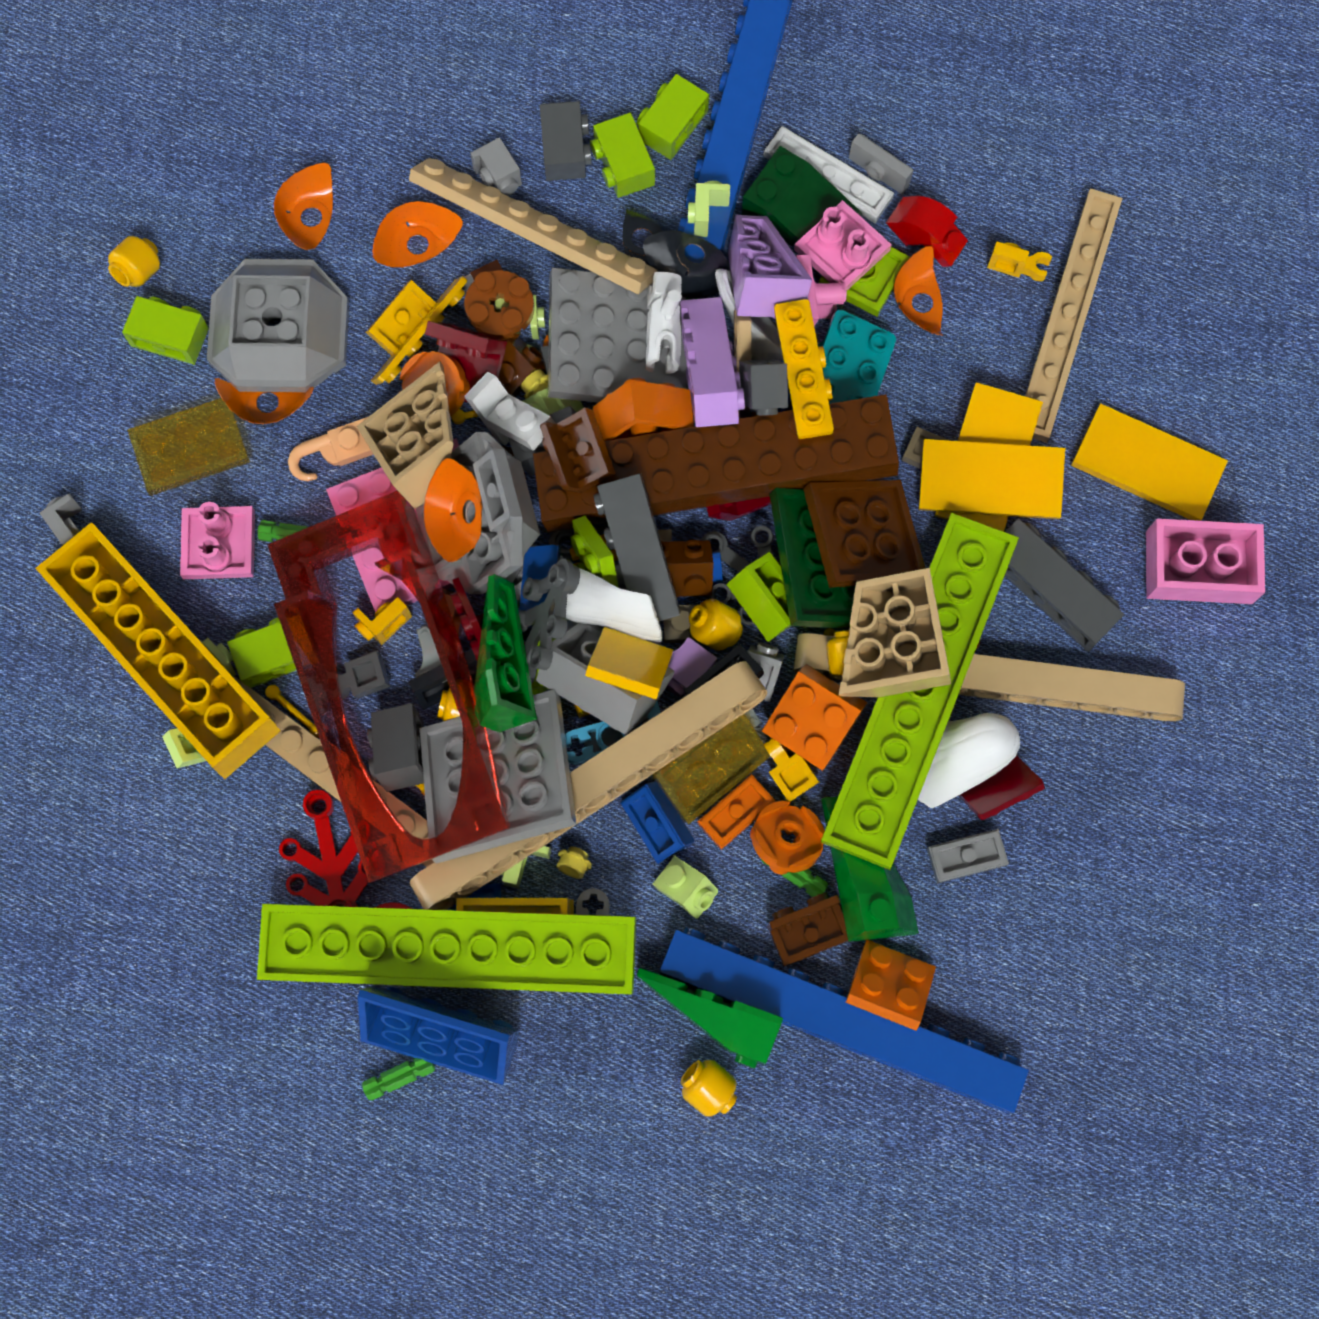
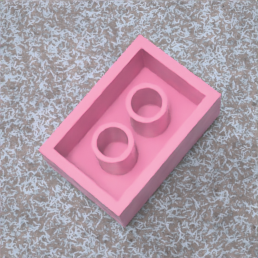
(1205, 561)

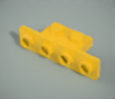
(405, 322)
(805, 376)

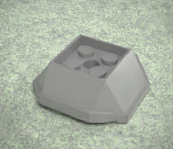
(282, 357)
(506, 521)

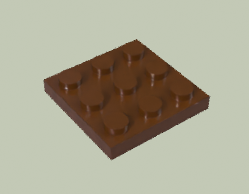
(863, 530)

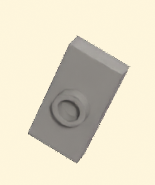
(880, 164)
(967, 856)

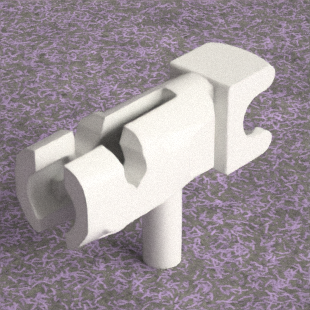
(664, 321)

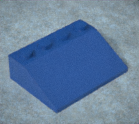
(436, 1033)

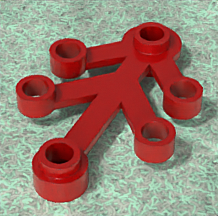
(331, 866)

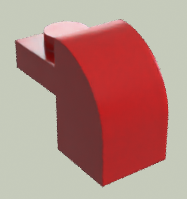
(930, 223)

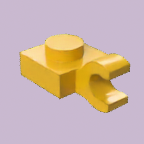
(1014, 261)
(792, 773)

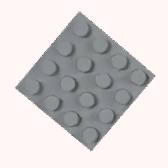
(599, 338)
(530, 770)

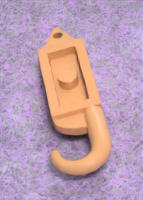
(337, 447)

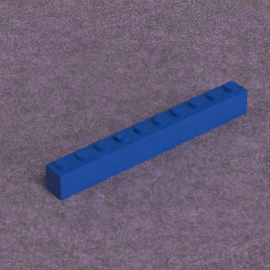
(738, 113)
(825, 1015)

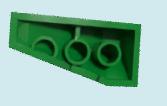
(502, 672)
(871, 896)
(734, 1026)

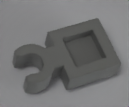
(363, 676)

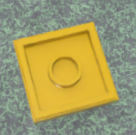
(629, 663)

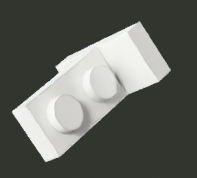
(505, 414)

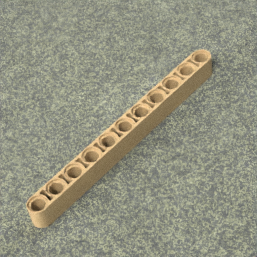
(1043, 684)
(606, 778)

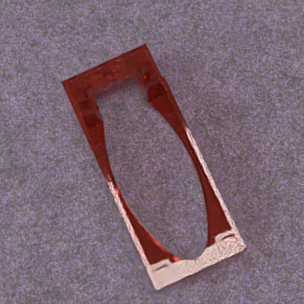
(310, 631)

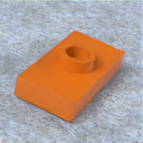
(735, 812)

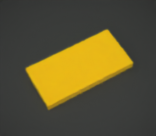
(1000, 419)
(1149, 463)
(992, 479)

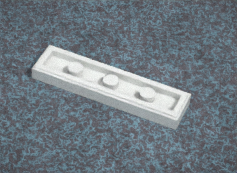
(859, 189)

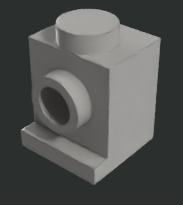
(496, 167)

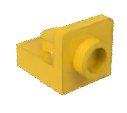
(387, 621)

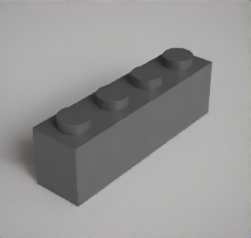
(637, 542)
(1060, 589)

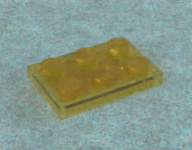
(188, 446)
(711, 768)

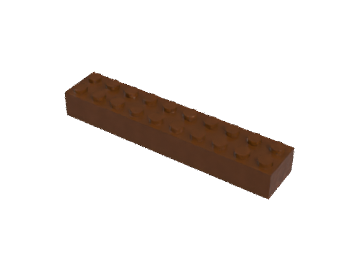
(733, 461)

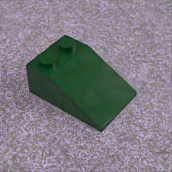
(791, 195)

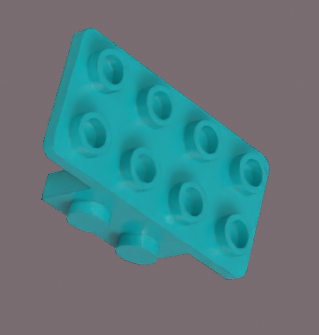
(855, 356)

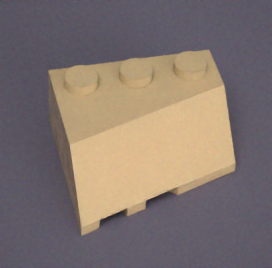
(412, 434)
(894, 638)

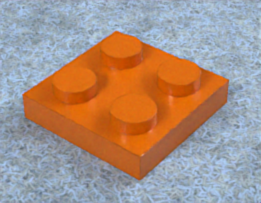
(891, 985)

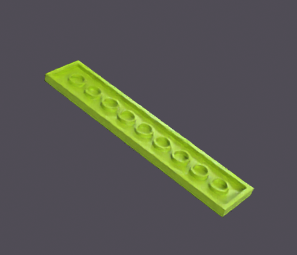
(909, 725)
(447, 948)

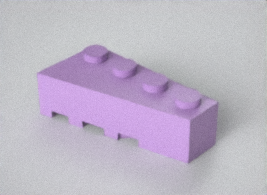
(763, 268)
(710, 363)

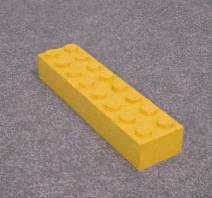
(158, 651)

